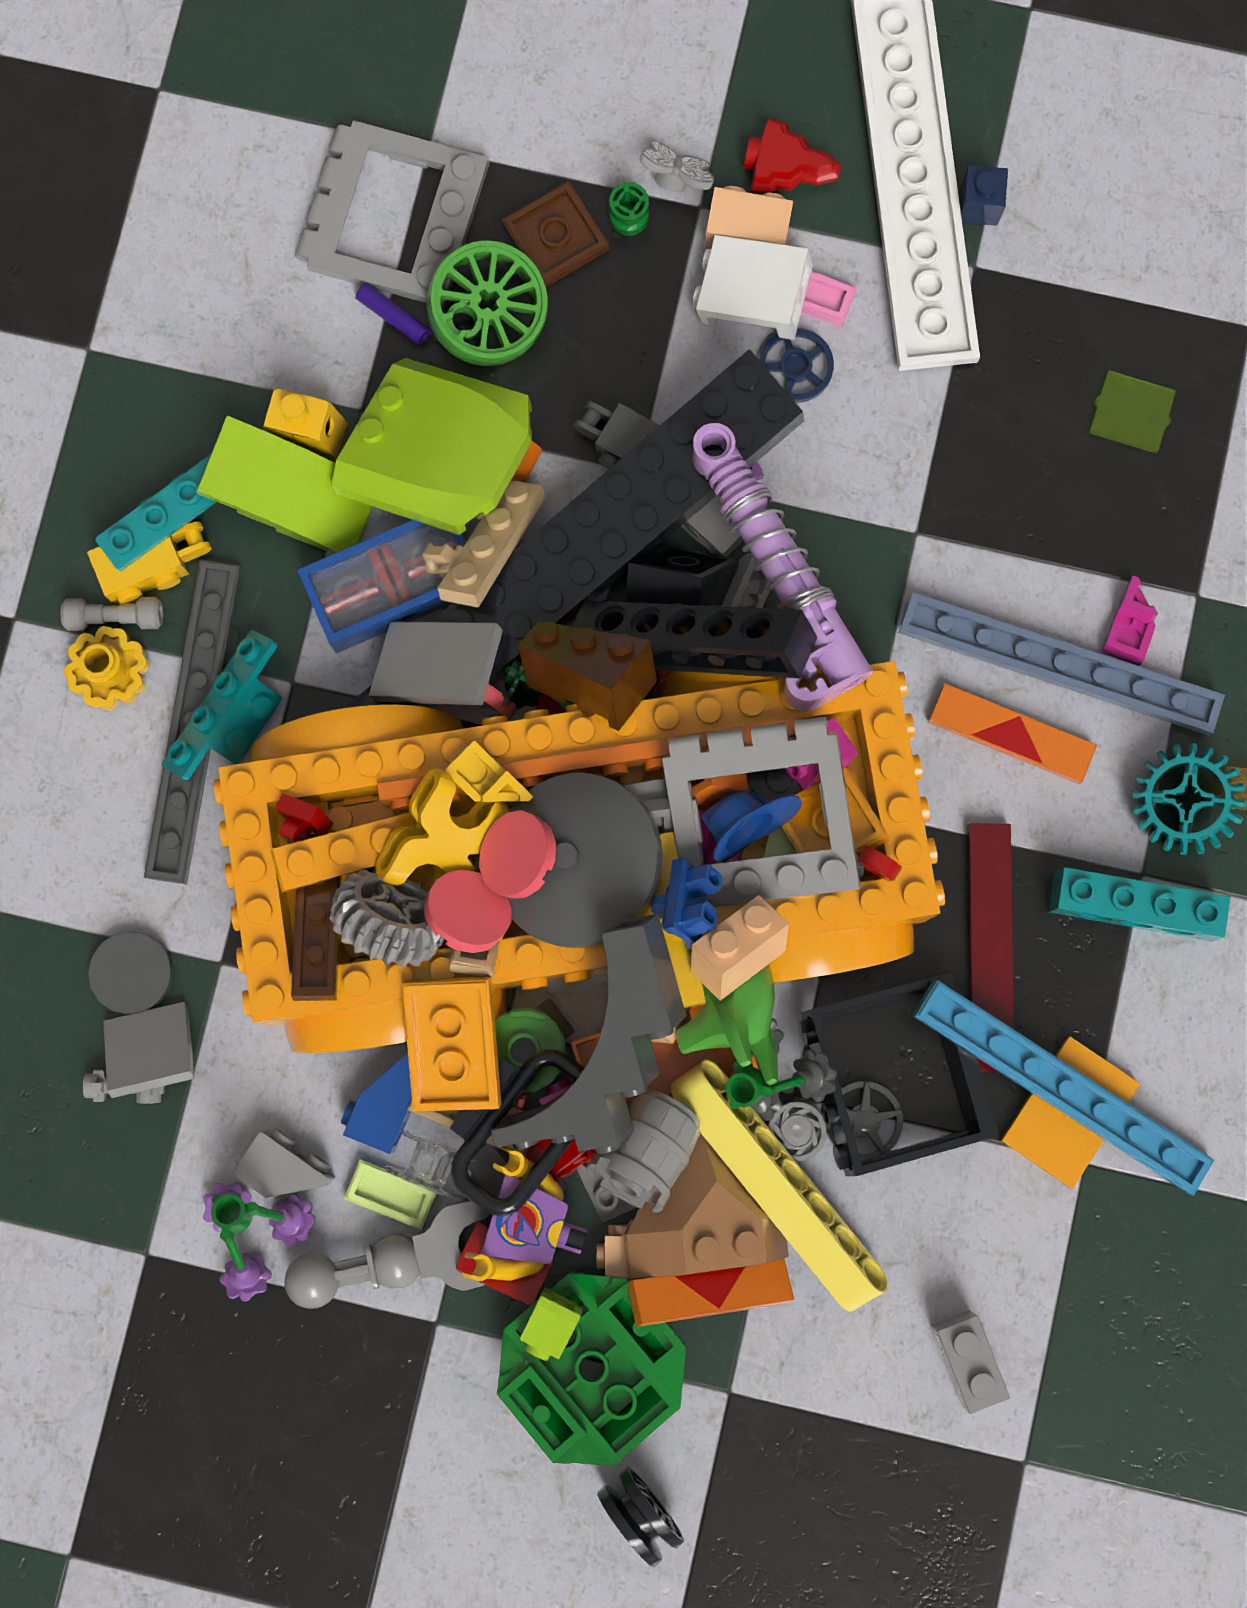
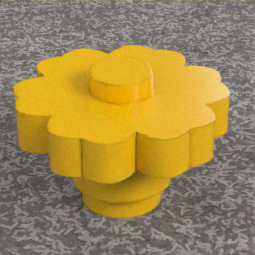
(106, 668)

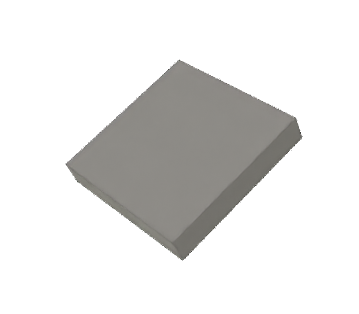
(148, 1049)

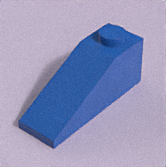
(381, 1109)

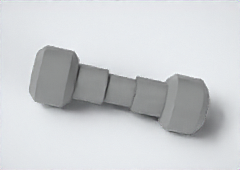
(78, 614)

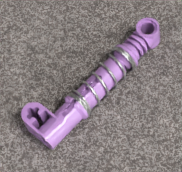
(786, 569)

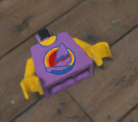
(527, 1238)

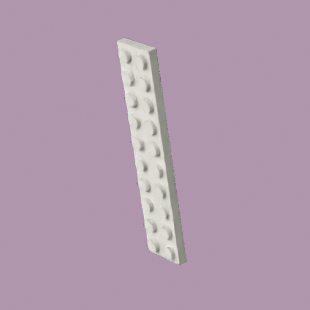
(915, 184)

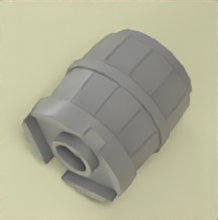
(651, 1153)

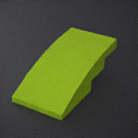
(281, 487)

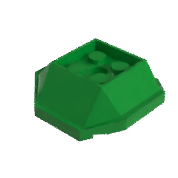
(603, 1415)

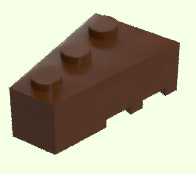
(590, 668)

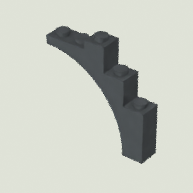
(640, 1008)

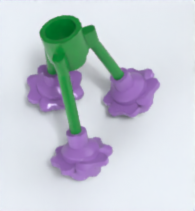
(233, 1213)

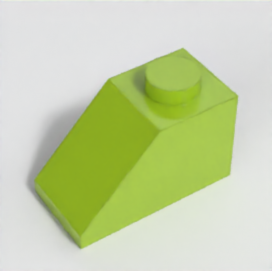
(550, 1325)

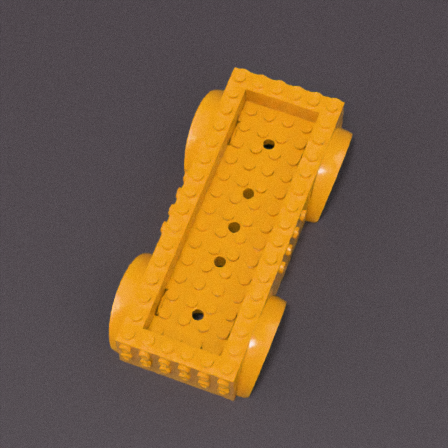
(344, 753)

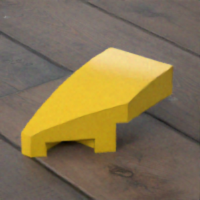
(484, 778)

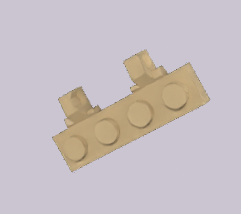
(472, 569)

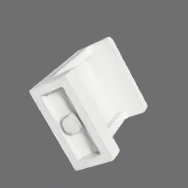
(754, 284)

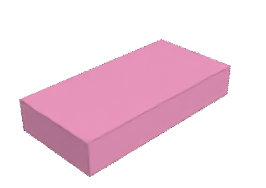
(828, 299)

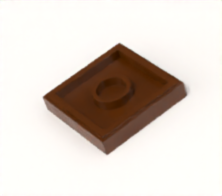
(556, 233)

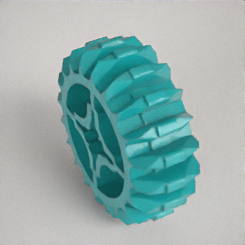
(1191, 766)

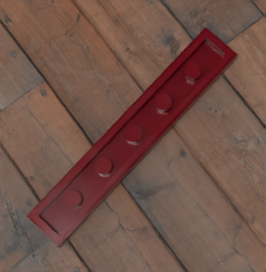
(991, 922)

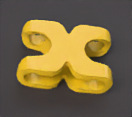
(437, 835)

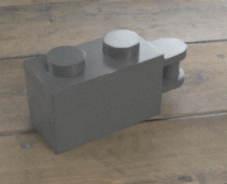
(620, 435)

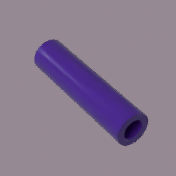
(392, 313)

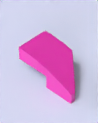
(1131, 626)

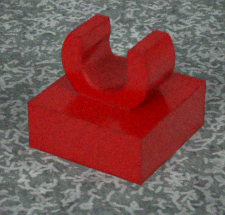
(301, 819)

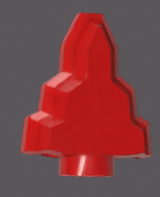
(785, 160)

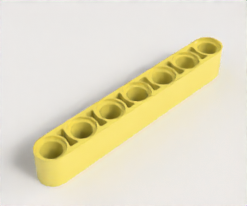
(781, 1188)

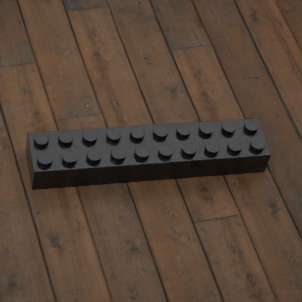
(629, 508)

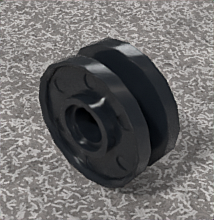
(640, 1517)

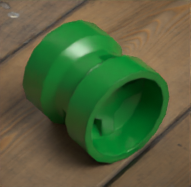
(629, 218)

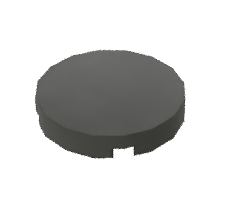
(130, 972)

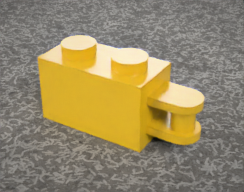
(156, 569)

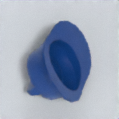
(745, 818)

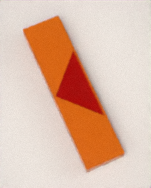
(1012, 733)
(709, 1293)

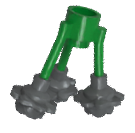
(749, 1088)

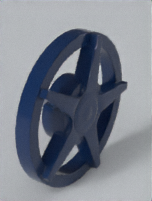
(797, 364)

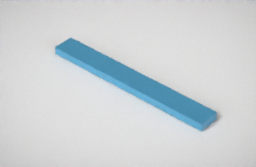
(1063, 1087)

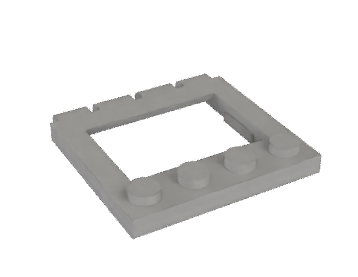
(446, 225)
(770, 749)

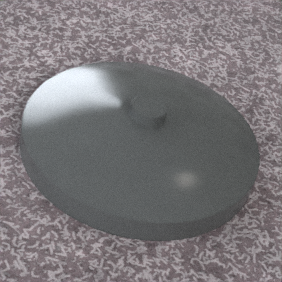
(602, 865)

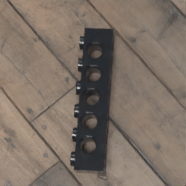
(711, 636)

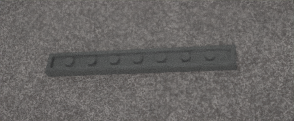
(202, 662)

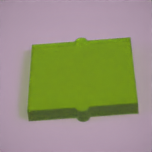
(1132, 411)

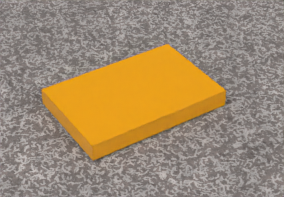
(451, 1044)
(1051, 1137)

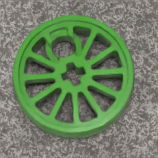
(456, 340)

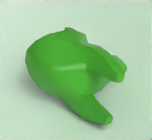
(737, 1023)

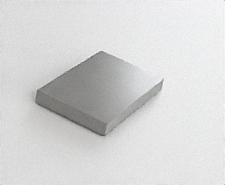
(436, 663)

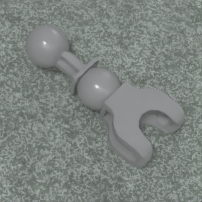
(391, 1262)

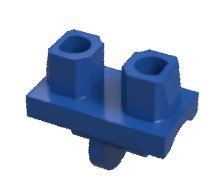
(685, 905)

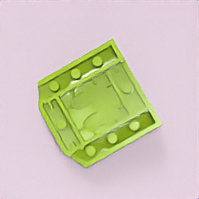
(435, 446)

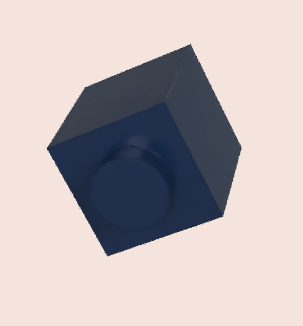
(983, 195)

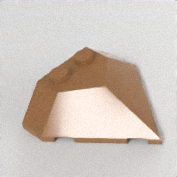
(704, 1225)

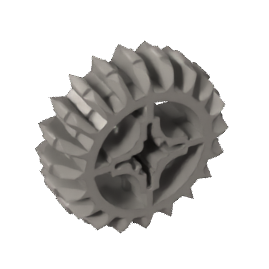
(384, 919)

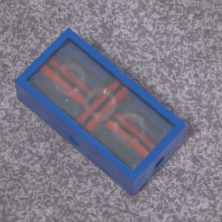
(376, 583)

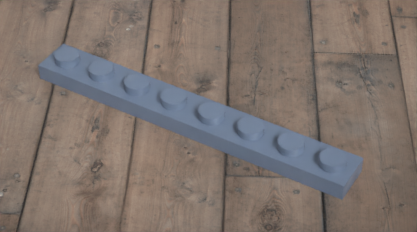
(1062, 664)

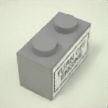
(970, 1362)

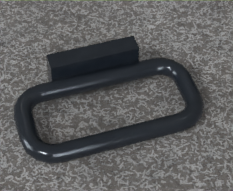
(476, 1128)

